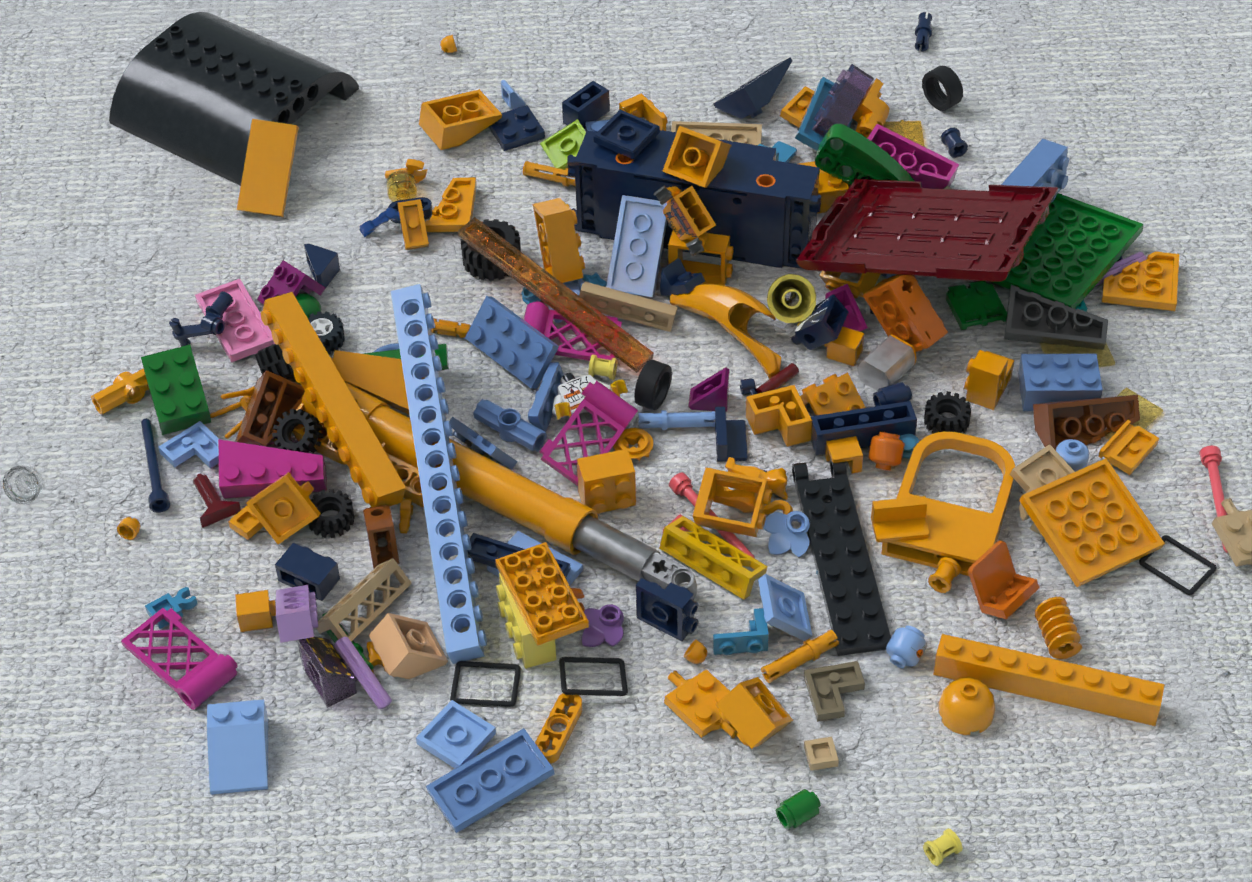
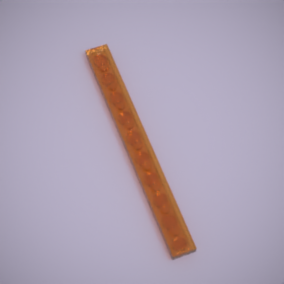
(556, 294)

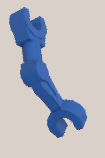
(369, 226)

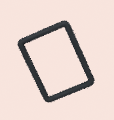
(1189, 592)
(562, 660)
(486, 665)

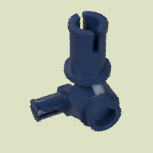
(210, 323)

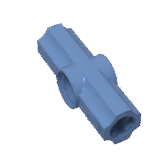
(510, 425)

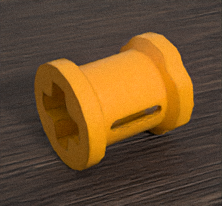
(945, 573)

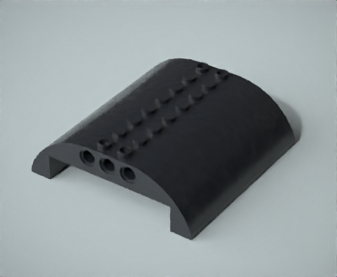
(207, 82)

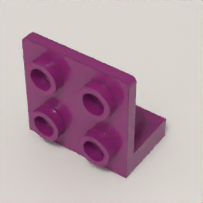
(286, 280)

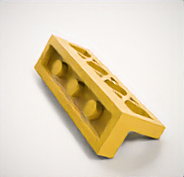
(708, 558)

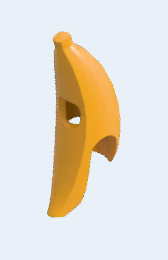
(732, 311)

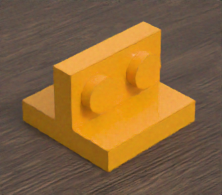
(284, 507)

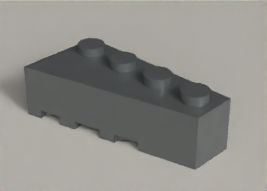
(1050, 322)

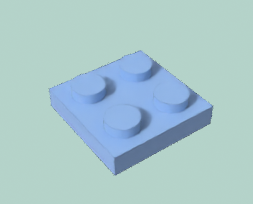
(784, 607)
(456, 735)

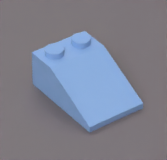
(237, 746)

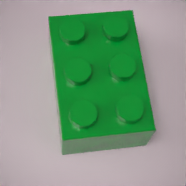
(176, 389)

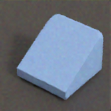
(510, 96)

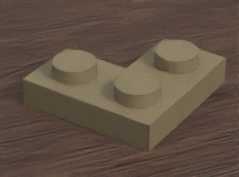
(827, 684)

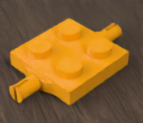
(696, 702)

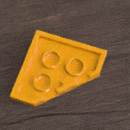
(1146, 283)

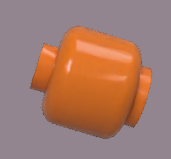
(886, 450)

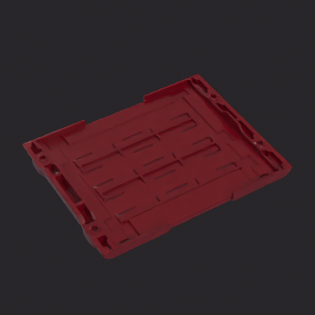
(927, 230)

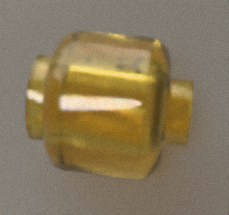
(401, 184)

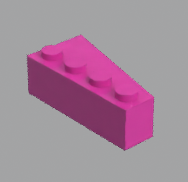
(921, 163)
(252, 468)

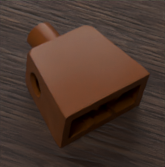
(378, 526)

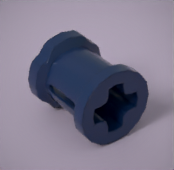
(956, 146)

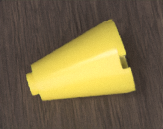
(798, 305)

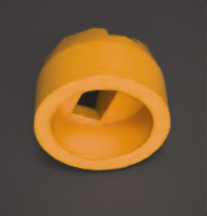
(448, 44)
(125, 526)
(696, 652)

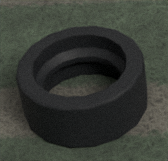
(951, 84)
(653, 384)

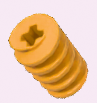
(1058, 628)

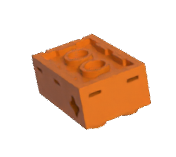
(905, 311)

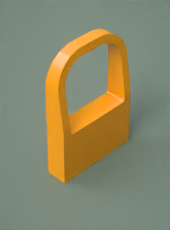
(954, 529)

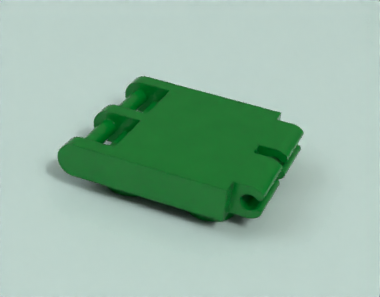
(975, 302)

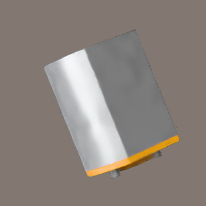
(887, 363)

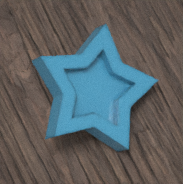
(595, 279)

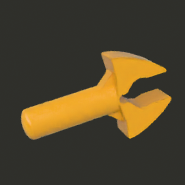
(412, 166)

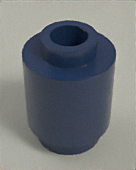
(892, 394)

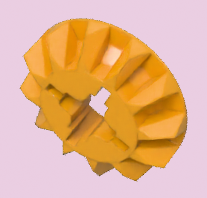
(635, 436)

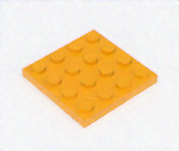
(1091, 522)

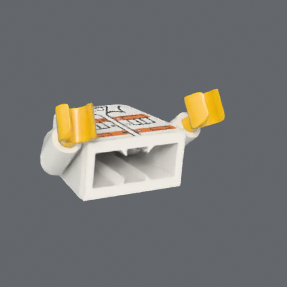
(570, 396)

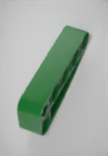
(853, 157)

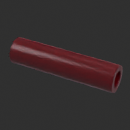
(779, 379)

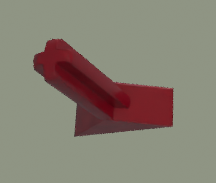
(216, 509)

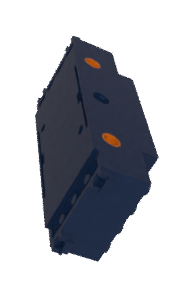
(753, 199)

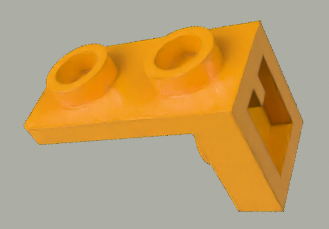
(642, 107)

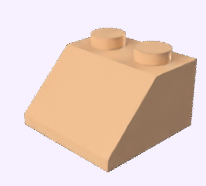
(406, 646)

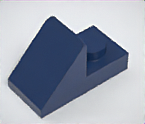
(678, 281)

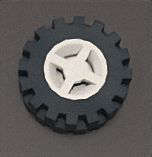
(328, 329)

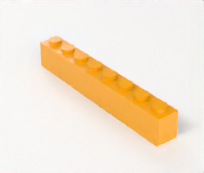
(1050, 679)

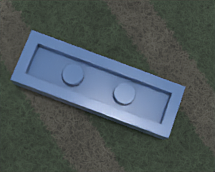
(541, 410)

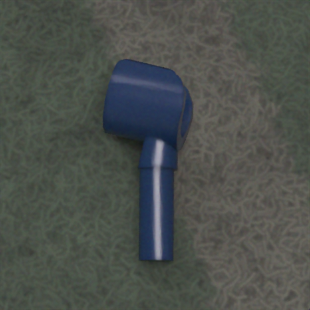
(748, 386)

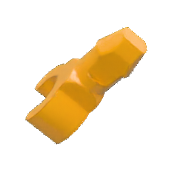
(406, 512)
(374, 657)

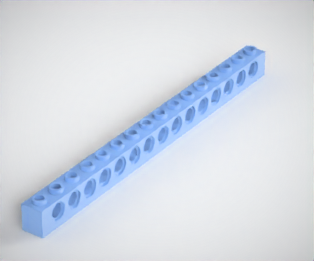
(458, 645)

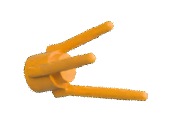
(244, 402)

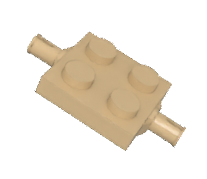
(1235, 532)

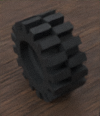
(948, 404)
(287, 425)
(335, 523)

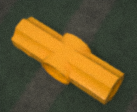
(125, 388)

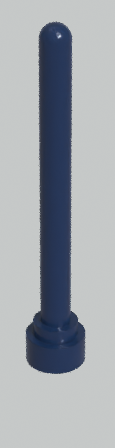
(158, 498)

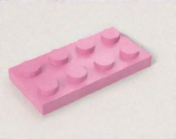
(244, 328)

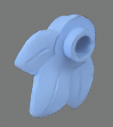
(786, 537)

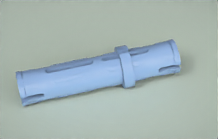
(675, 420)

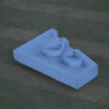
(480, 444)

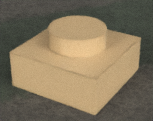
(821, 753)

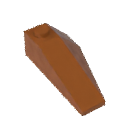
(1083, 419)

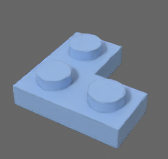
(192, 441)

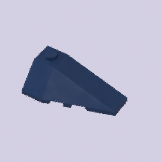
(755, 93)

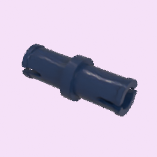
(923, 31)

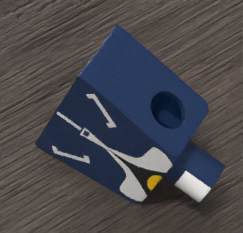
(822, 325)

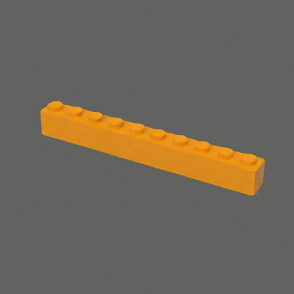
(332, 401)

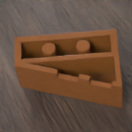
(269, 400)

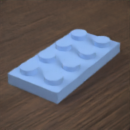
(637, 246)

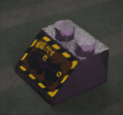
(326, 670)

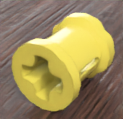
(603, 367)
(942, 847)

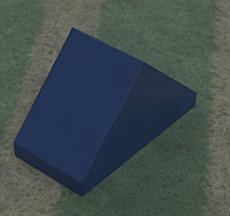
(322, 263)

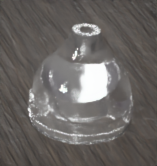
(23, 484)

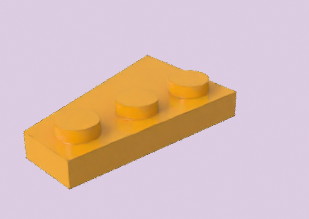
(455, 208)

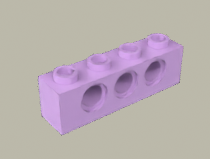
(296, 613)

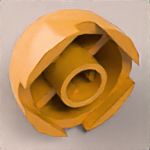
(966, 706)

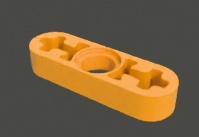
(558, 715)

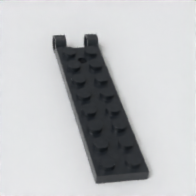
(842, 561)

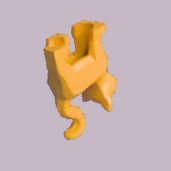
(746, 500)

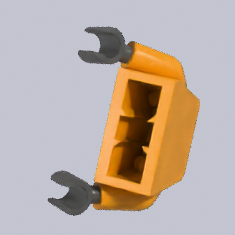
(686, 216)

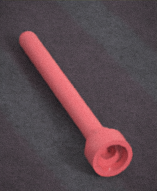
(1211, 459)
(682, 486)

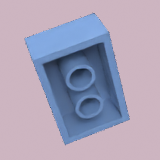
(1058, 378)

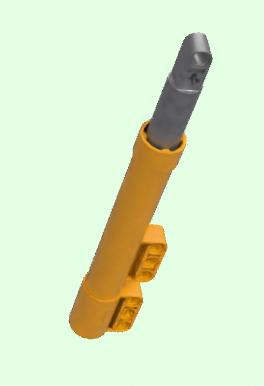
(557, 518)

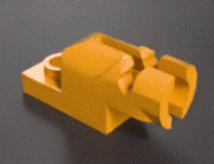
(871, 110)

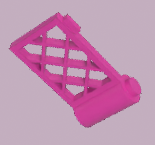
(542, 318)
(602, 405)
(204, 677)

